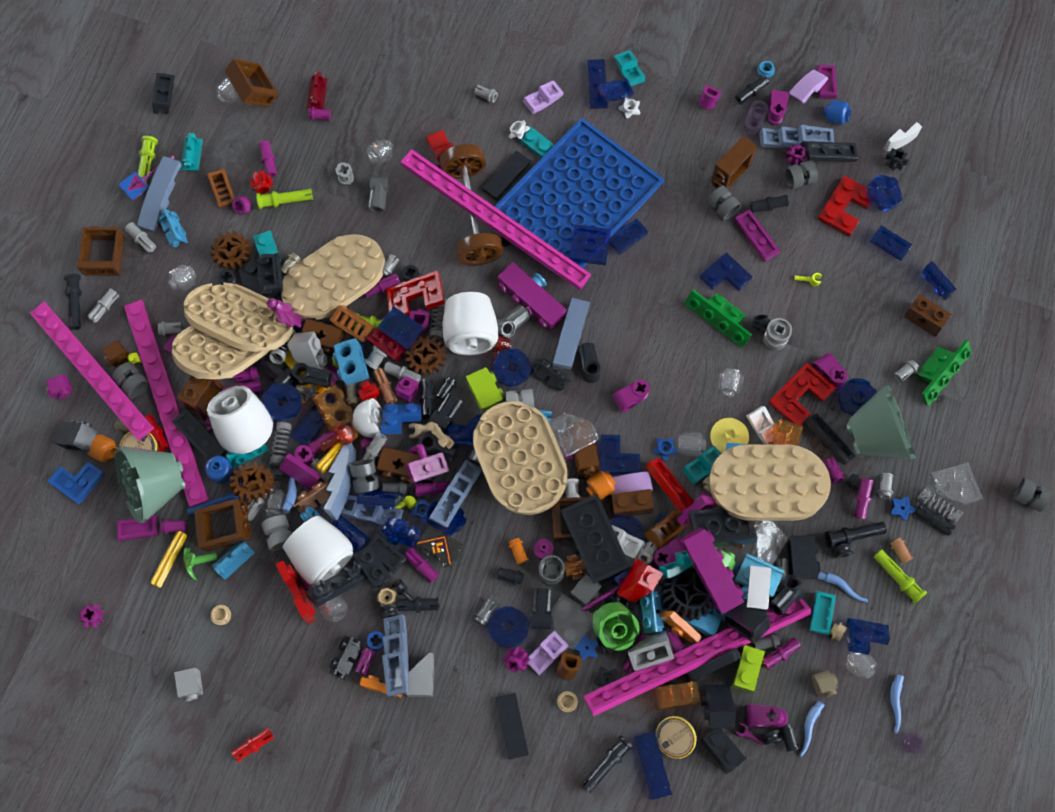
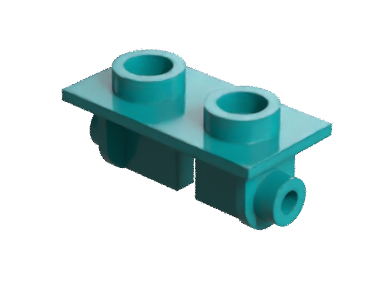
(191, 153)
(239, 459)

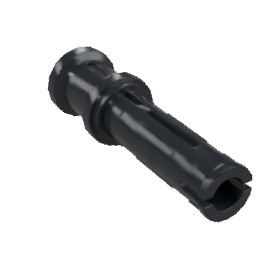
(73, 295)
(846, 535)
(613, 756)

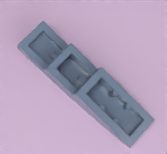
(790, 136)
(158, 193)
(571, 333)
(341, 481)
(455, 494)
(374, 515)
(396, 655)

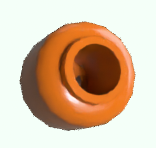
(102, 448)
(601, 484)

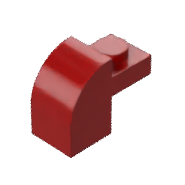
(438, 144)

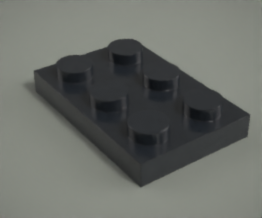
(724, 527)

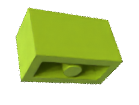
(484, 389)
(747, 669)

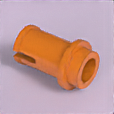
(518, 551)

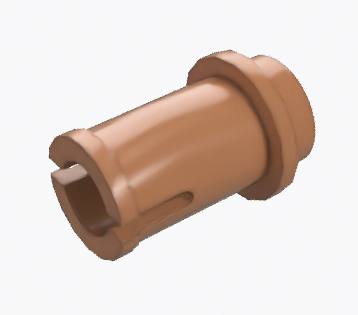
(901, 550)

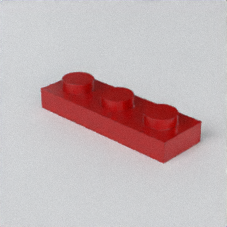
(669, 484)

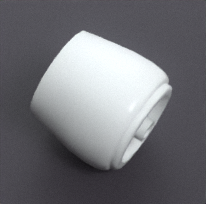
(469, 324)
(239, 420)
(318, 550)

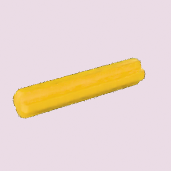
(327, 461)
(168, 559)

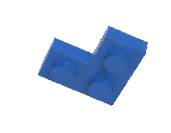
(394, 415)
(77, 486)

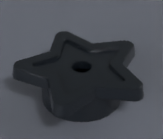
(604, 673)

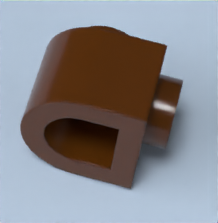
(115, 354)
(568, 665)

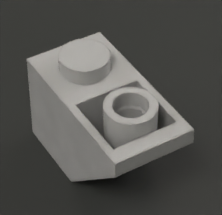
(307, 349)

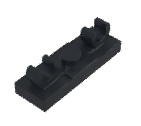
(336, 585)

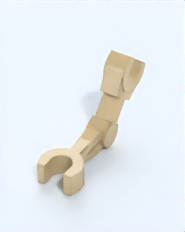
(434, 429)

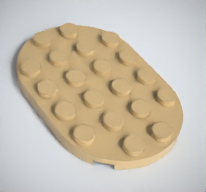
(333, 276)
(235, 317)
(209, 357)
(520, 458)
(769, 482)

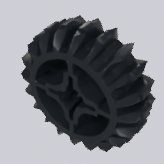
(677, 595)

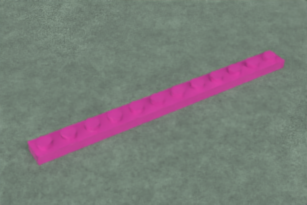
(495, 219)
(165, 401)
(683, 662)

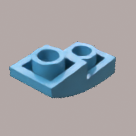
(707, 625)

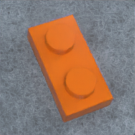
(373, 683)

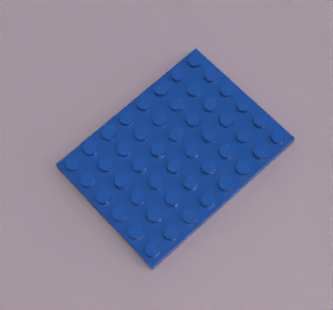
(583, 183)

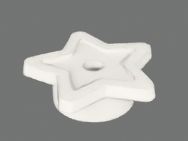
(630, 103)
(518, 129)

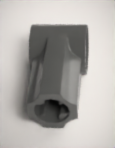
(379, 189)
(512, 321)

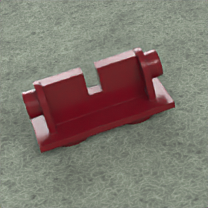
(317, 91)
(386, 344)

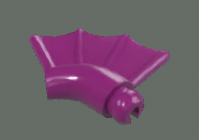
(284, 312)

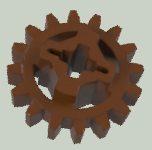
(236, 255)
(418, 351)
(252, 482)

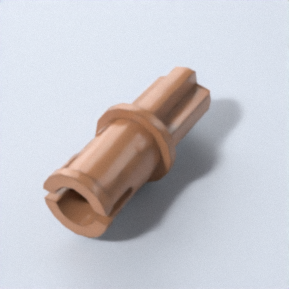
(384, 386)

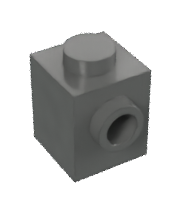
(586, 591)

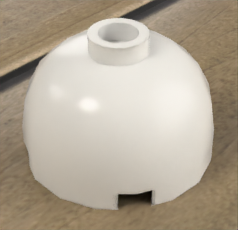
(367, 418)

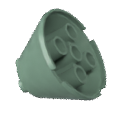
(881, 428)
(148, 479)

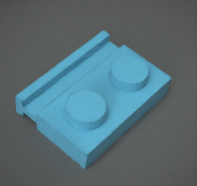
(744, 572)

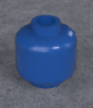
(837, 112)
(219, 469)

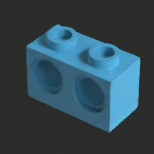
(353, 360)

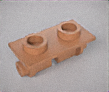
(308, 499)

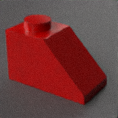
(639, 581)

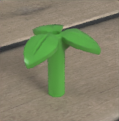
(190, 560)

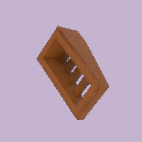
(218, 175)
(341, 309)
(656, 536)

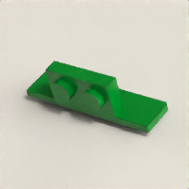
(720, 315)
(941, 368)

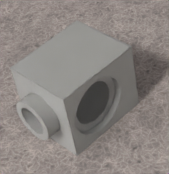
(188, 684)

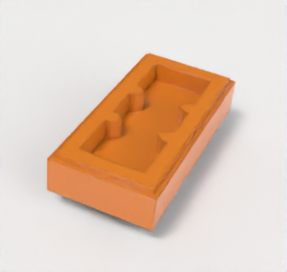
(680, 626)

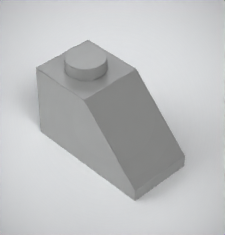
(651, 651)
(422, 678)

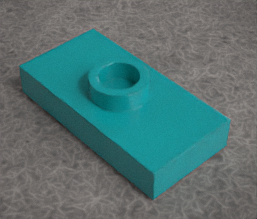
(822, 613)

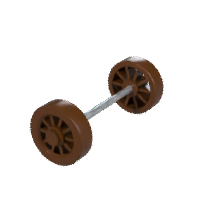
(464, 162)

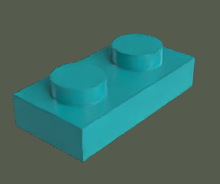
(536, 142)
(265, 243)

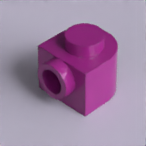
(709, 101)
(421, 317)
(59, 387)
(407, 389)

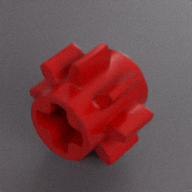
(261, 182)
(368, 391)

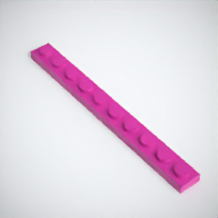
(92, 371)

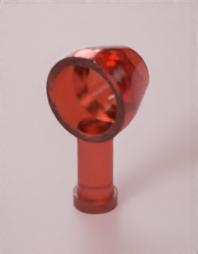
(502, 344)
(344, 436)

